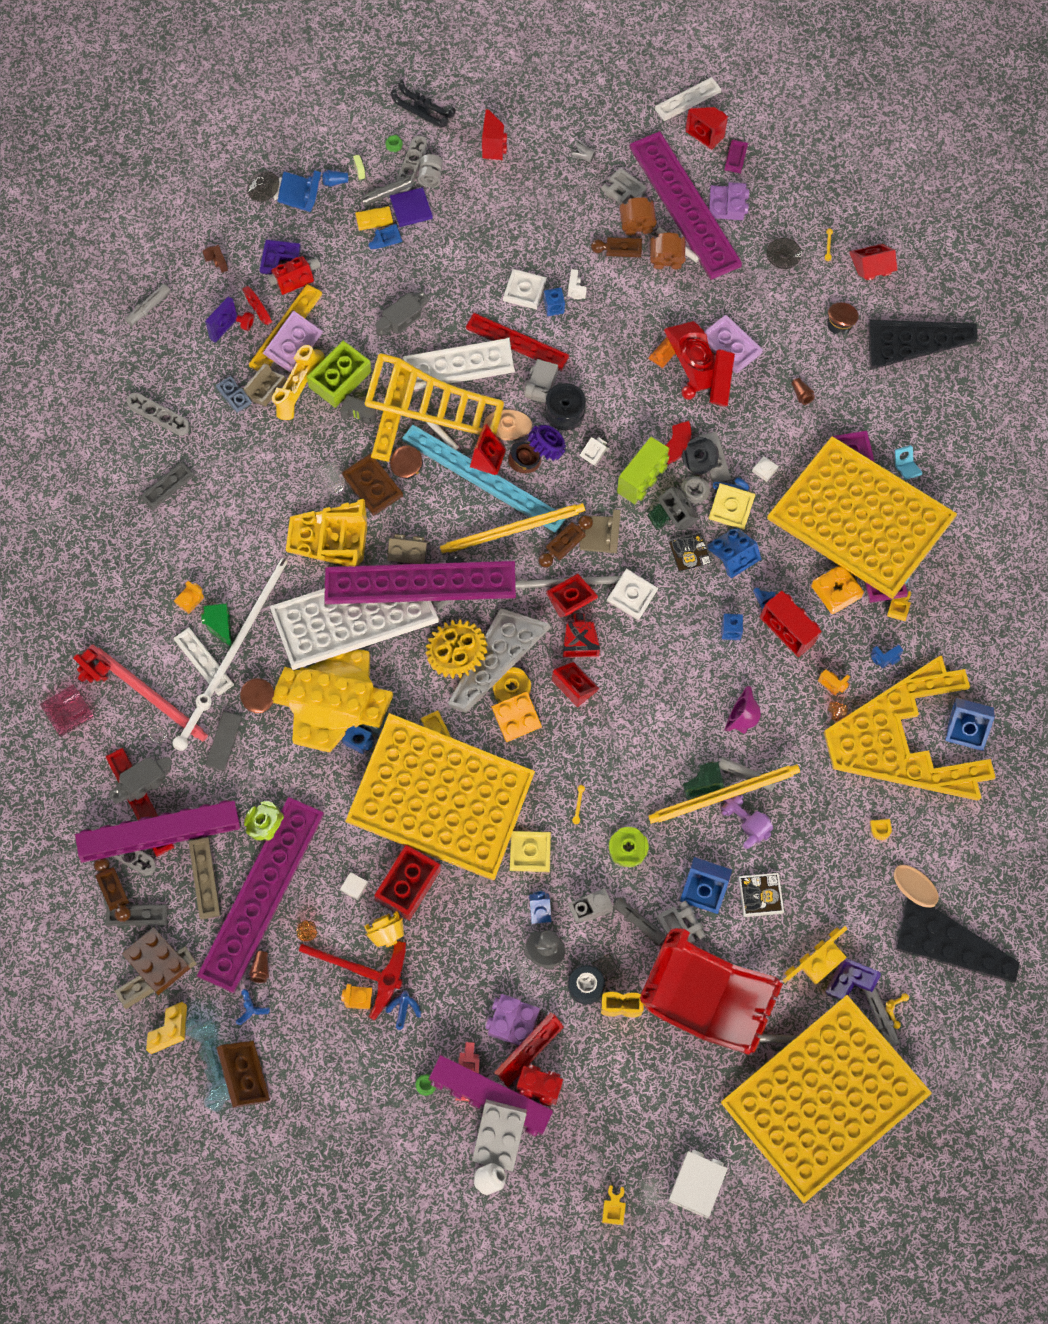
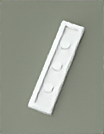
(688, 99)
(202, 659)

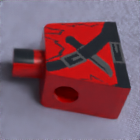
(580, 638)

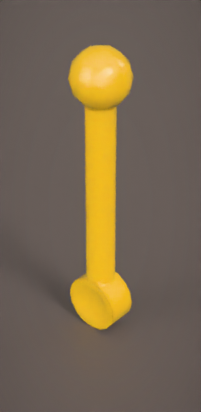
(829, 231)
(576, 820)

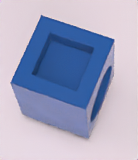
(554, 302)
(732, 627)
(352, 733)

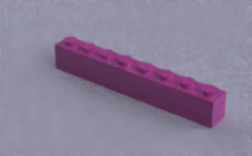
(157, 831)

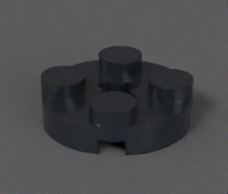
(710, 457)

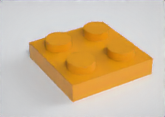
(516, 716)

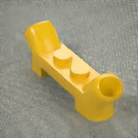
(286, 397)

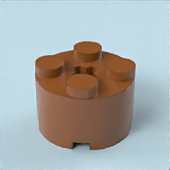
(638, 216)
(667, 251)

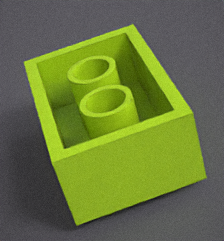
(339, 374)
(643, 470)

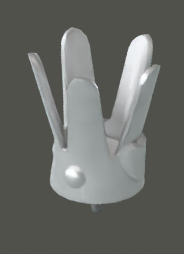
(587, 153)

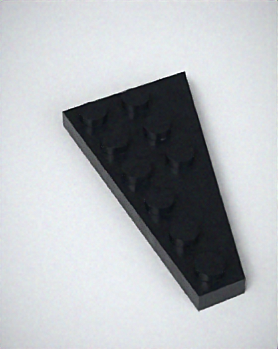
(905, 340)
(941, 939)

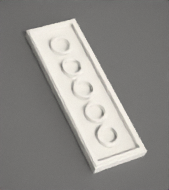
(464, 362)

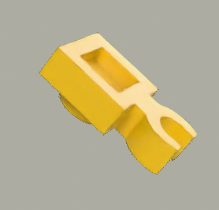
(899, 608)
(614, 1209)

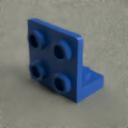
(299, 191)
(736, 551)

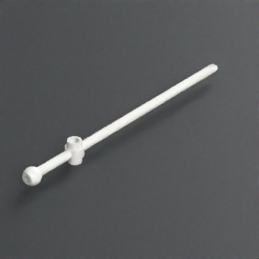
(181, 742)

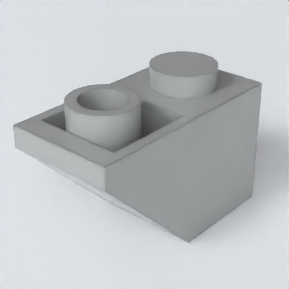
(591, 906)

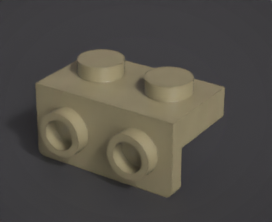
(263, 385)
(406, 549)

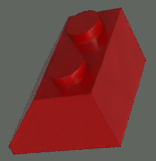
(707, 125)
(493, 137)
(874, 261)

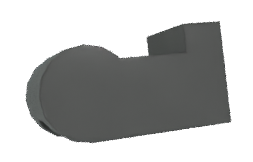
(357, 409)

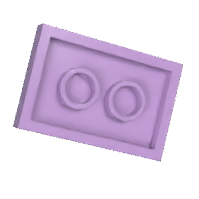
(292, 336)
(731, 338)

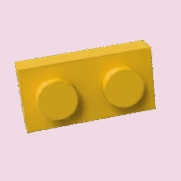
(374, 218)

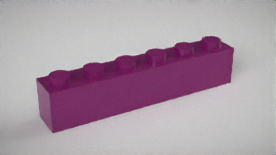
(478, 1089)

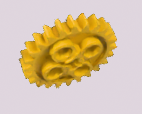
(456, 649)

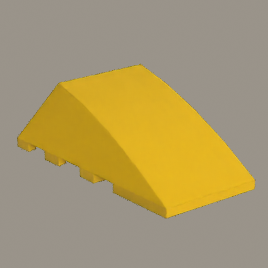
(330, 534)

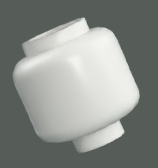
(489, 1178)

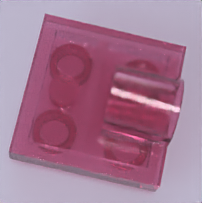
(66, 710)

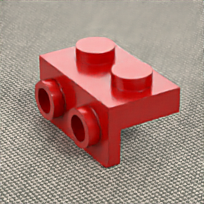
(293, 275)

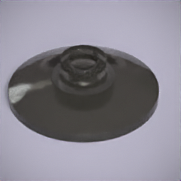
(263, 186)
(784, 247)

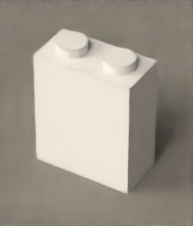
(698, 1183)

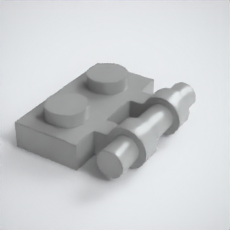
(626, 184)
(672, 919)

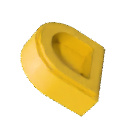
(881, 828)

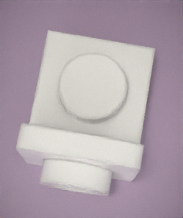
(575, 290)
(594, 450)

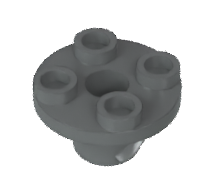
(545, 949)

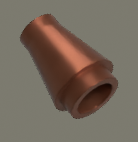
(803, 392)
(260, 970)

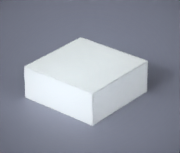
(354, 886)

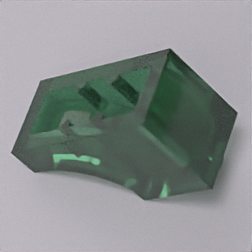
(706, 781)

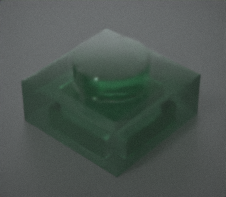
(658, 517)

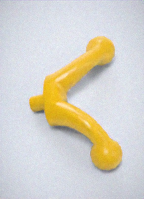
(890, 1007)

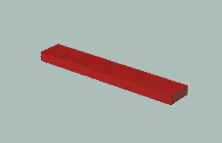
(518, 341)
(142, 807)

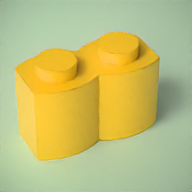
(615, 1004)

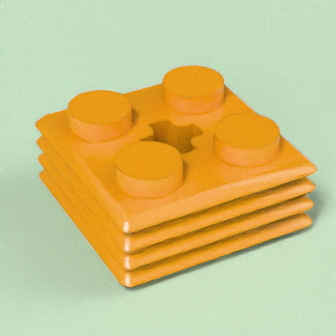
(837, 599)

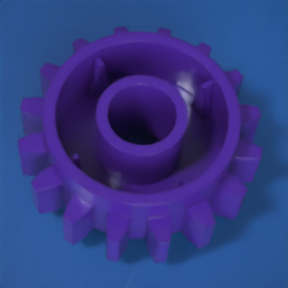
(547, 442)

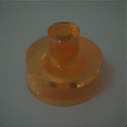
(837, 709)
(306, 930)

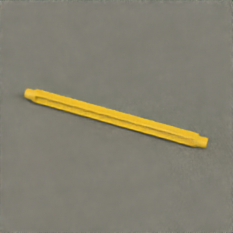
(512, 528)
(724, 793)

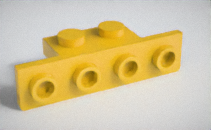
(821, 961)

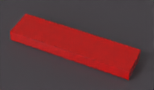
(529, 1049)

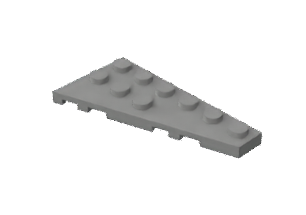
(507, 642)

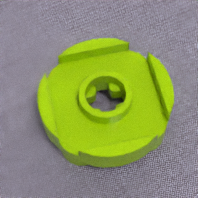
(267, 829)
(636, 839)

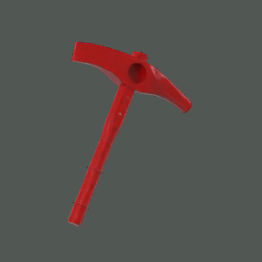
(387, 980)

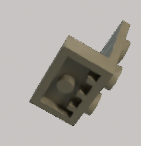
(603, 534)

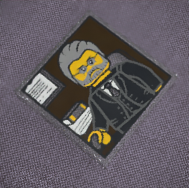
(689, 553)

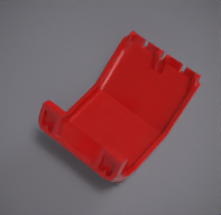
(709, 995)

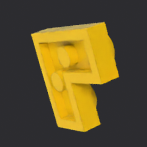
(171, 1032)

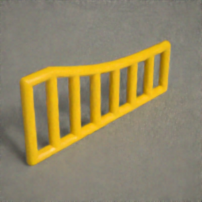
(431, 381)

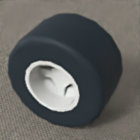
(591, 979)

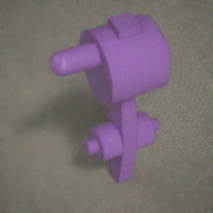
(756, 826)

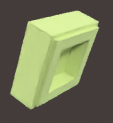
(359, 167)

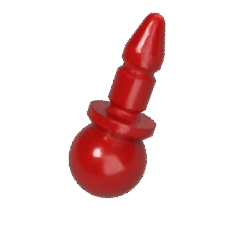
(688, 391)

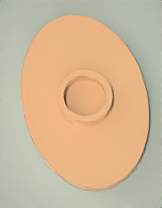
(512, 425)
(916, 886)

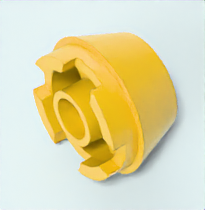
(385, 930)

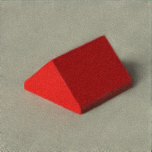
(488, 452)
(571, 595)
(574, 683)

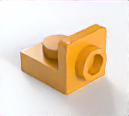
(190, 597)
(831, 682)
(357, 997)

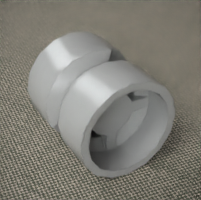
(430, 171)

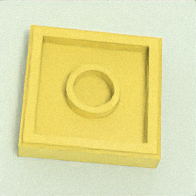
(732, 506)
(530, 851)

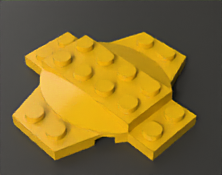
(331, 699)

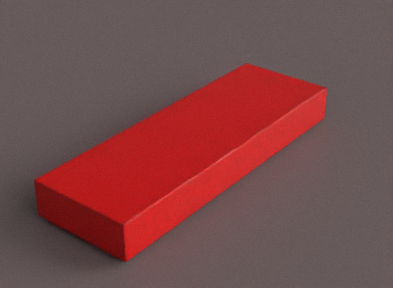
(722, 378)

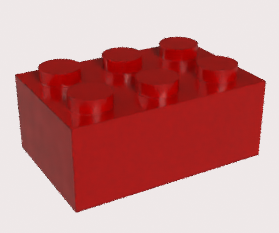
(790, 623)
(407, 882)

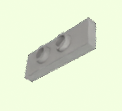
(720, 472)

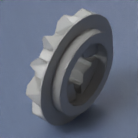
(692, 483)

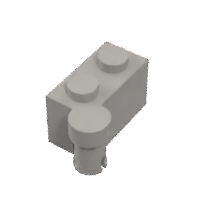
(542, 380)

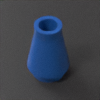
(333, 178)

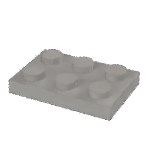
(499, 1135)

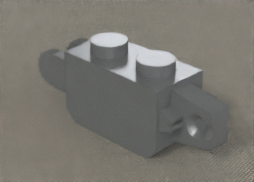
(401, 314)
(140, 779)

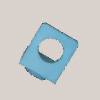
(906, 466)

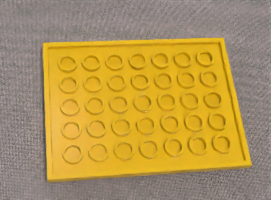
(862, 517)
(440, 796)
(825, 1098)

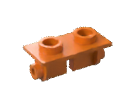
(663, 353)

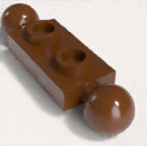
(565, 541)
(112, 889)

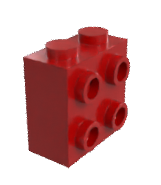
(540, 1085)

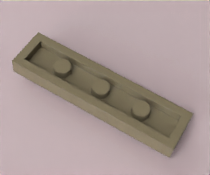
(204, 878)
(138, 989)

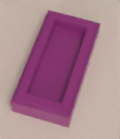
(736, 156)

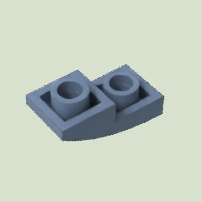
(233, 394)

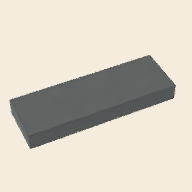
(167, 486)
(224, 741)
(141, 916)

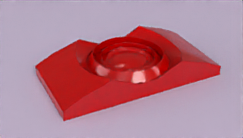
(693, 353)

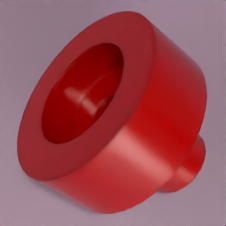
(246, 321)

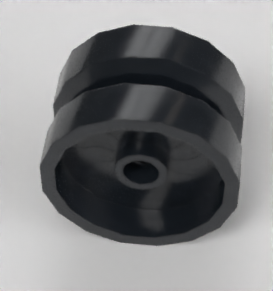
(565, 406)

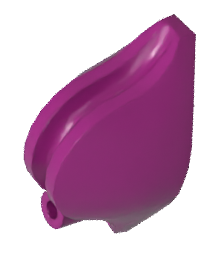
(745, 713)

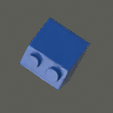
(970, 724)
(706, 885)

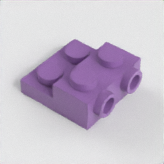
(729, 201)
(512, 1020)

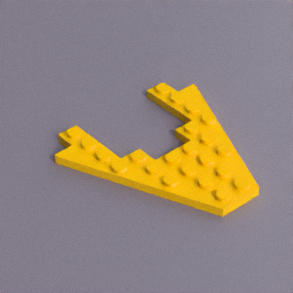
(875, 744)

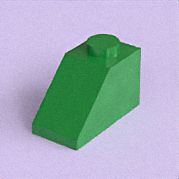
(218, 621)

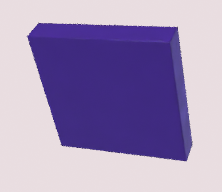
(411, 207)
(221, 319)

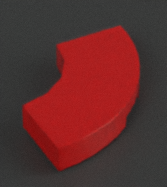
(257, 305)
(680, 438)

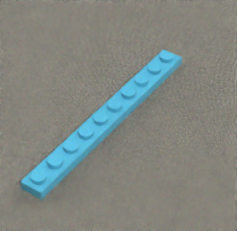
(490, 483)

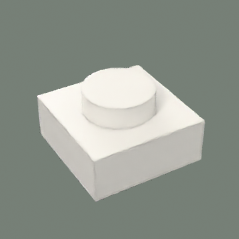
(765, 469)

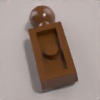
(618, 247)

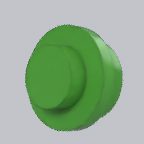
(394, 143)
(423, 1085)

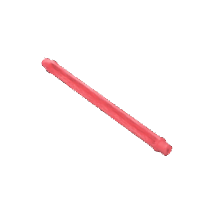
(148, 693)

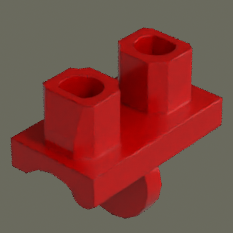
(88, 669)

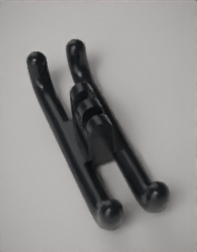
(422, 106)

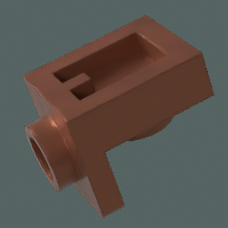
(214, 253)

